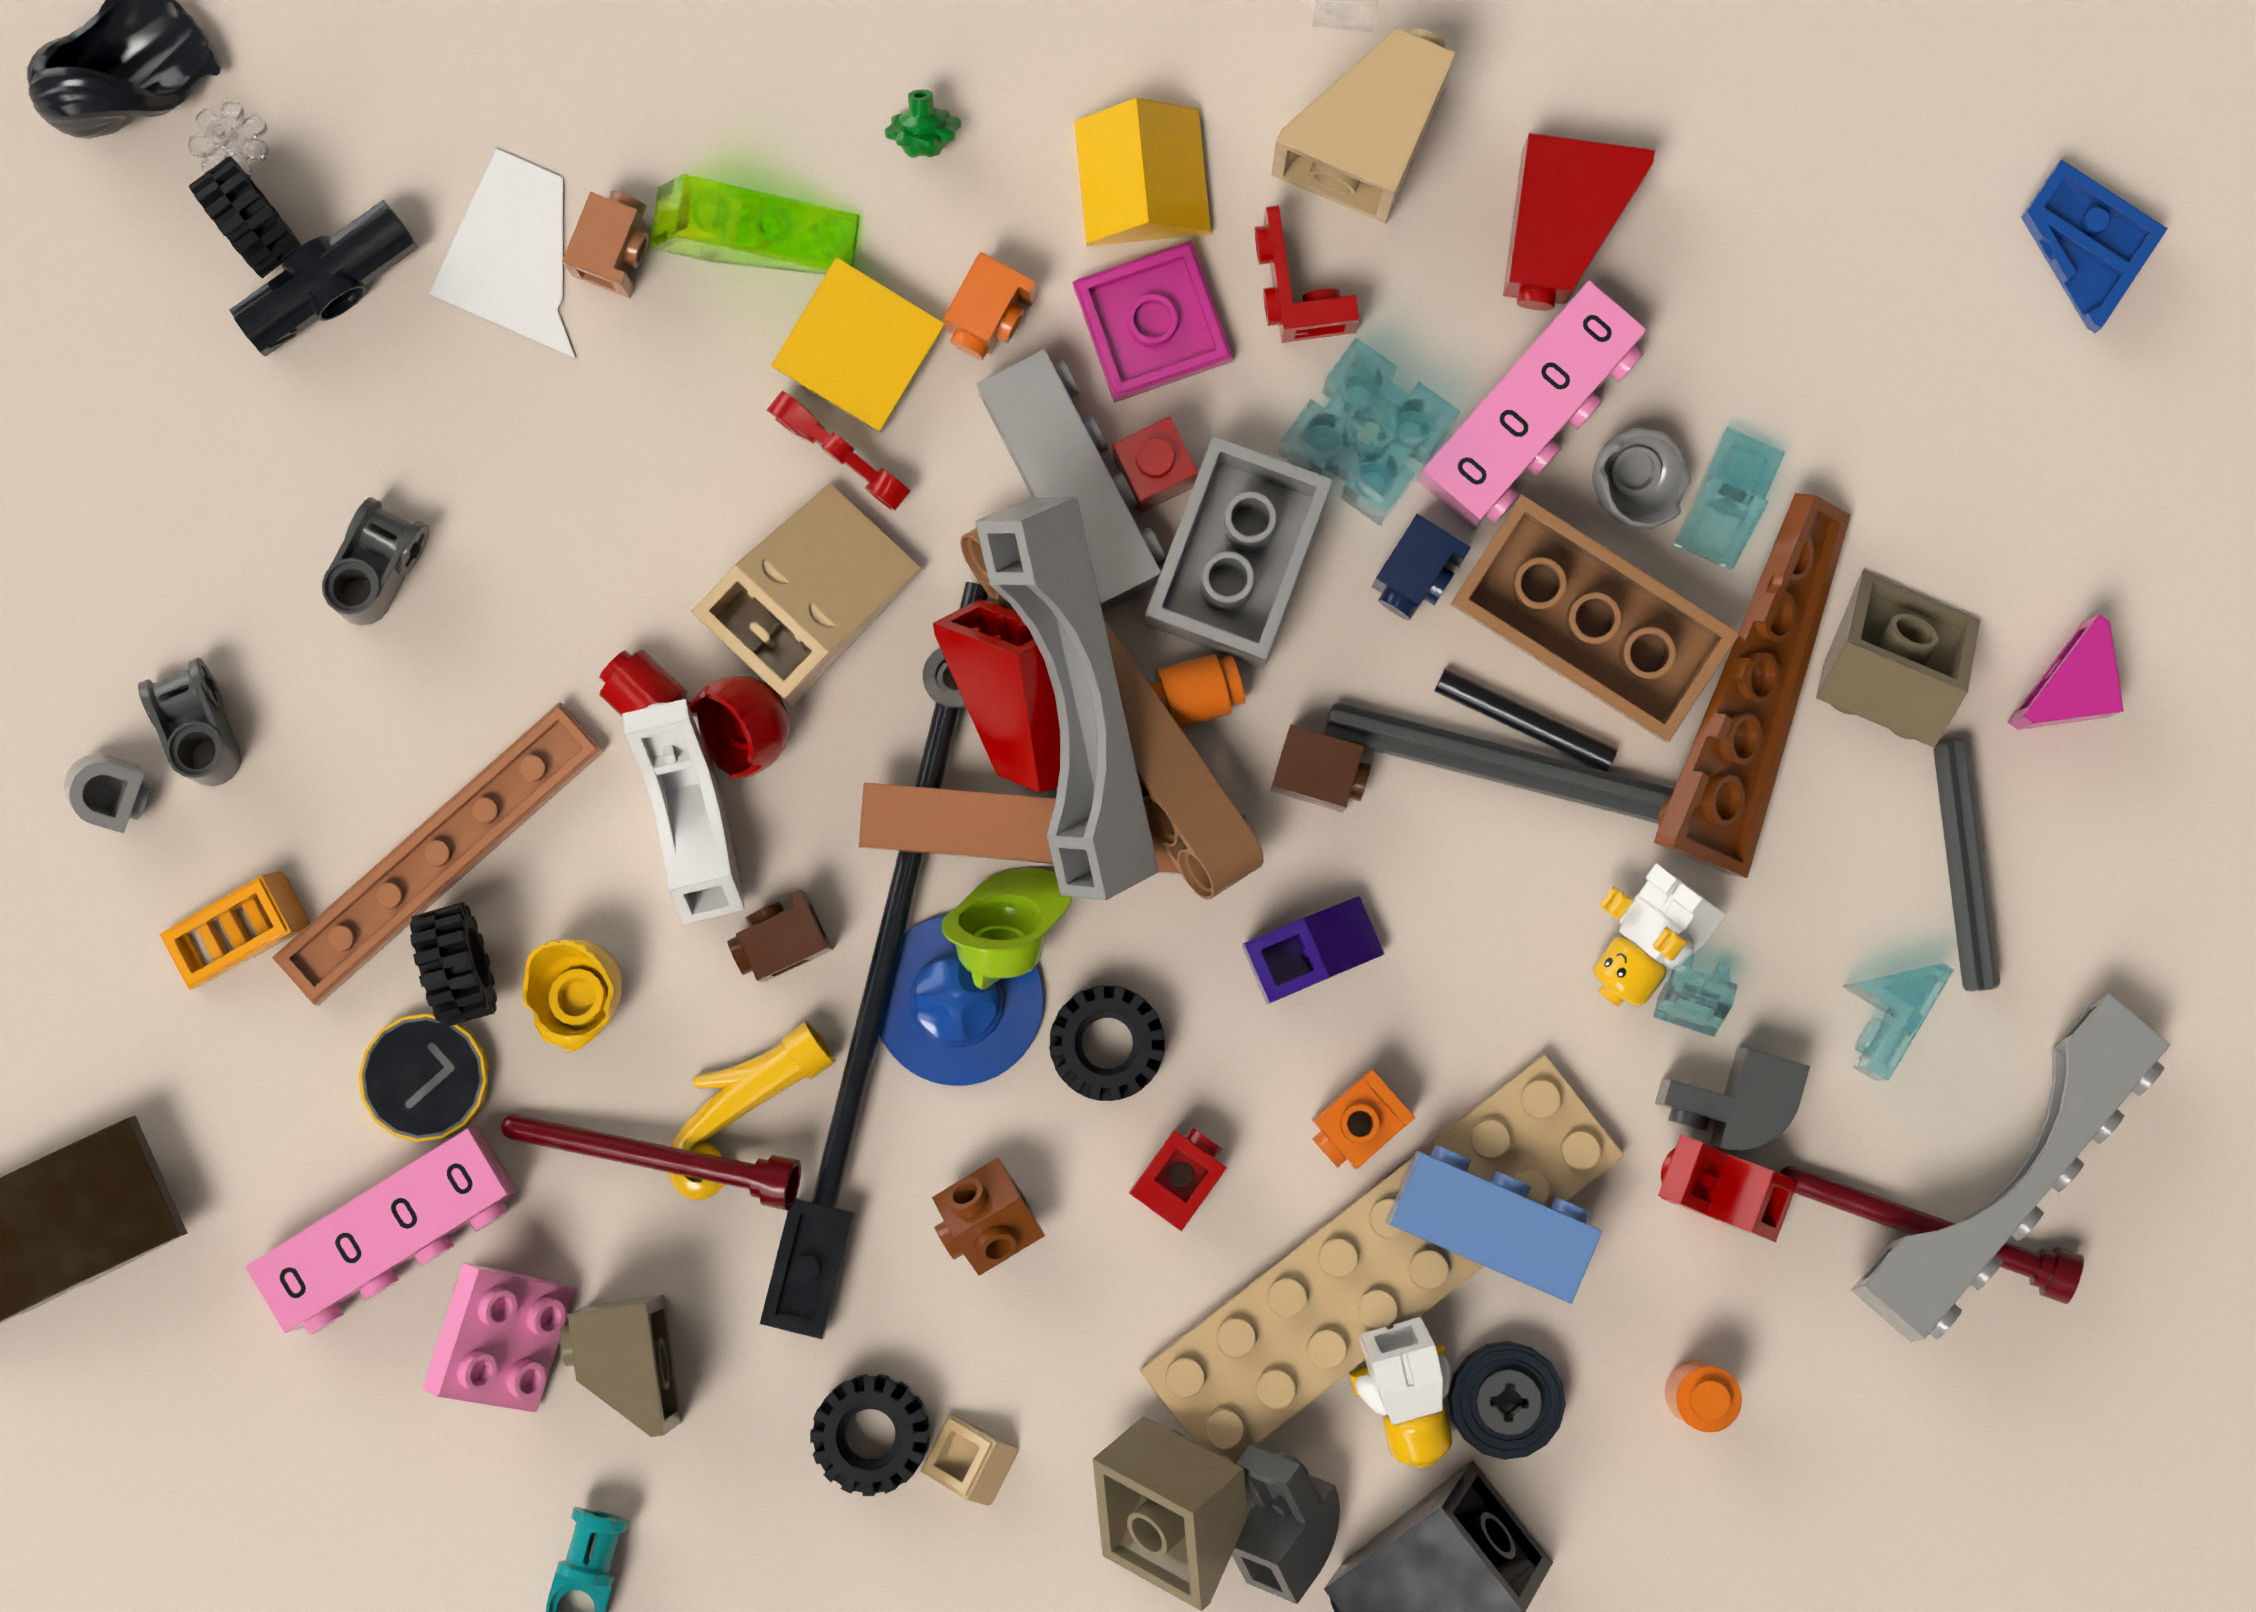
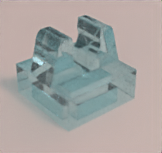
(1696, 998)

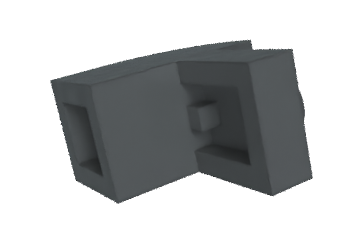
(1756, 1104)
(1288, 1527)

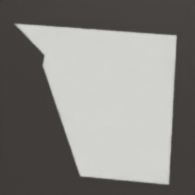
(511, 252)

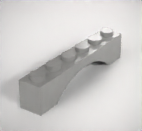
(1099, 818)
(2092, 1074)

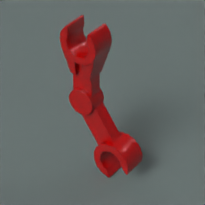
(803, 424)

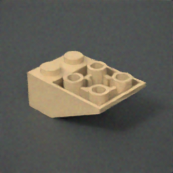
(806, 593)

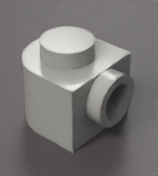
(106, 791)

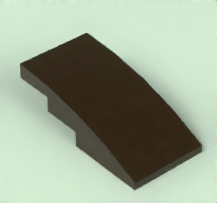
(81, 1216)

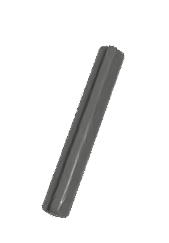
(1966, 865)

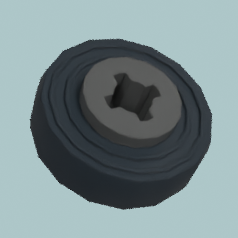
(1486, 1379)

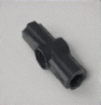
(323, 278)

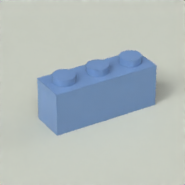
(1495, 1223)

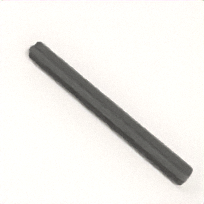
(1497, 762)

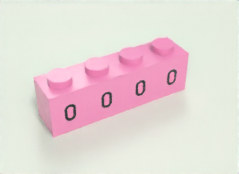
(1532, 405)
(381, 1231)

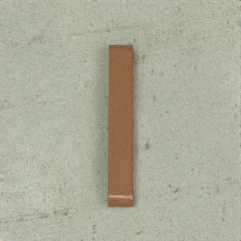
(1179, 792)

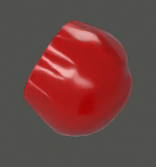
(742, 724)

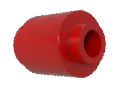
(637, 683)

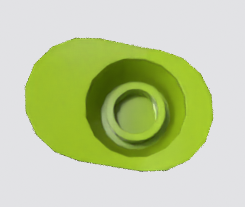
(1005, 923)

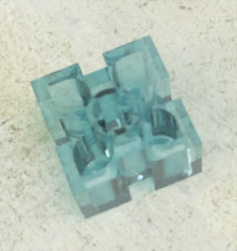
(1363, 392)

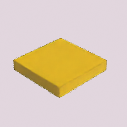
(857, 345)

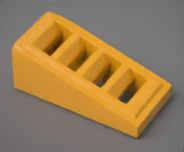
(271, 910)

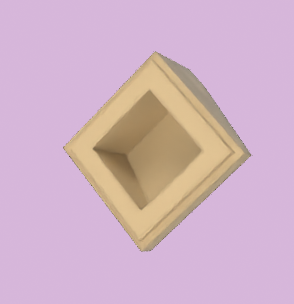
(969, 1460)

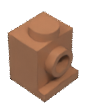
(608, 242)

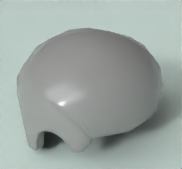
(1641, 478)

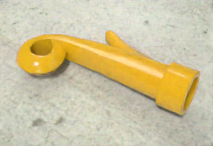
(745, 1088)

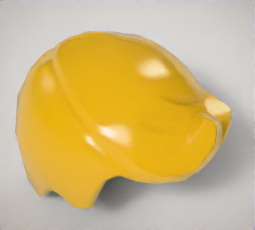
(571, 991)

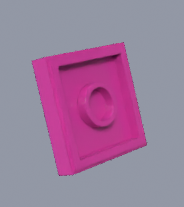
(1152, 321)

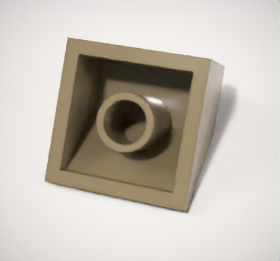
(1899, 660)
(626, 1360)
(1169, 1509)

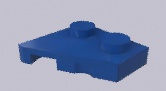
(2090, 240)

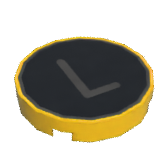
(423, 1078)

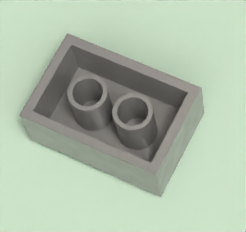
(1238, 551)

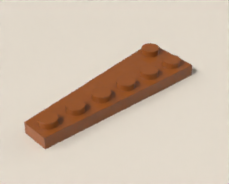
(1742, 738)

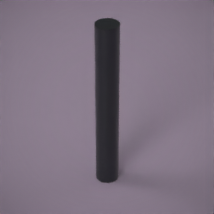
(1526, 720)

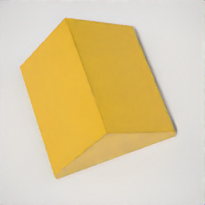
(1142, 173)

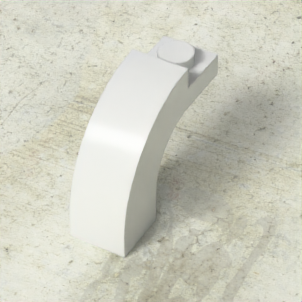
(687, 810)

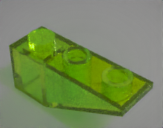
(750, 227)

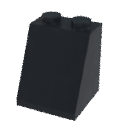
(1446, 1555)

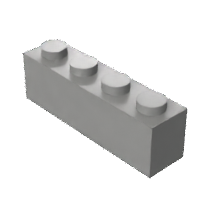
(1062, 459)

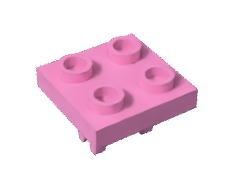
(499, 1338)

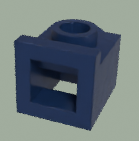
(1417, 568)

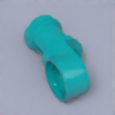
(579, 1571)

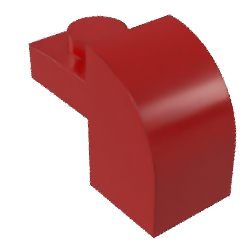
(1726, 1188)

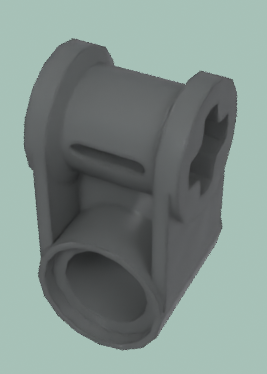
(374, 558)
(187, 712)

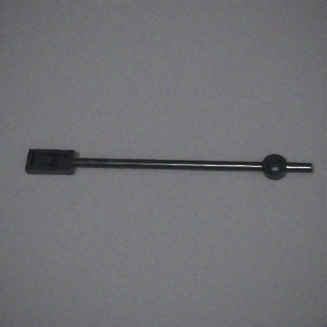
(817, 1230)

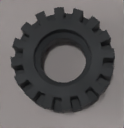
(245, 216)
(453, 964)
(1067, 1037)
(865, 1474)

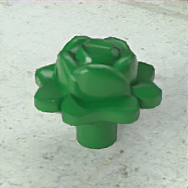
(922, 127)

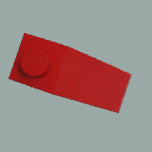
(1565, 211)
(1004, 691)

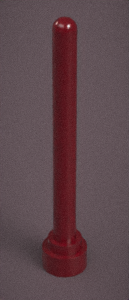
(771, 1180)
(2052, 1271)

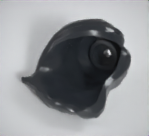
(119, 67)

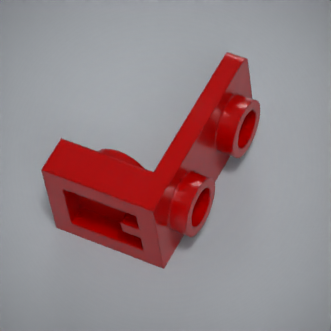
(1320, 313)

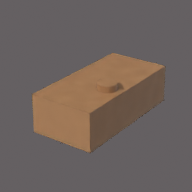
(1594, 619)

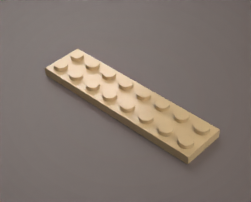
(1302, 1317)

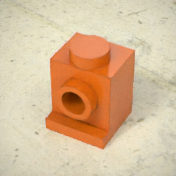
(988, 306)
(1365, 1095)

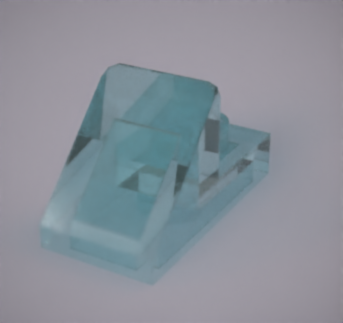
(1729, 498)
(1906, 1002)

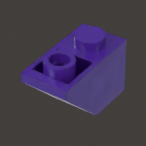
(1312, 949)

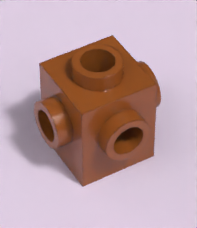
(986, 1218)

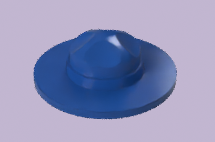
(948, 1026)

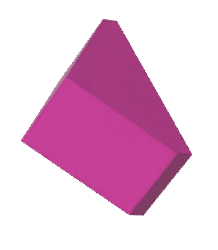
(2077, 684)

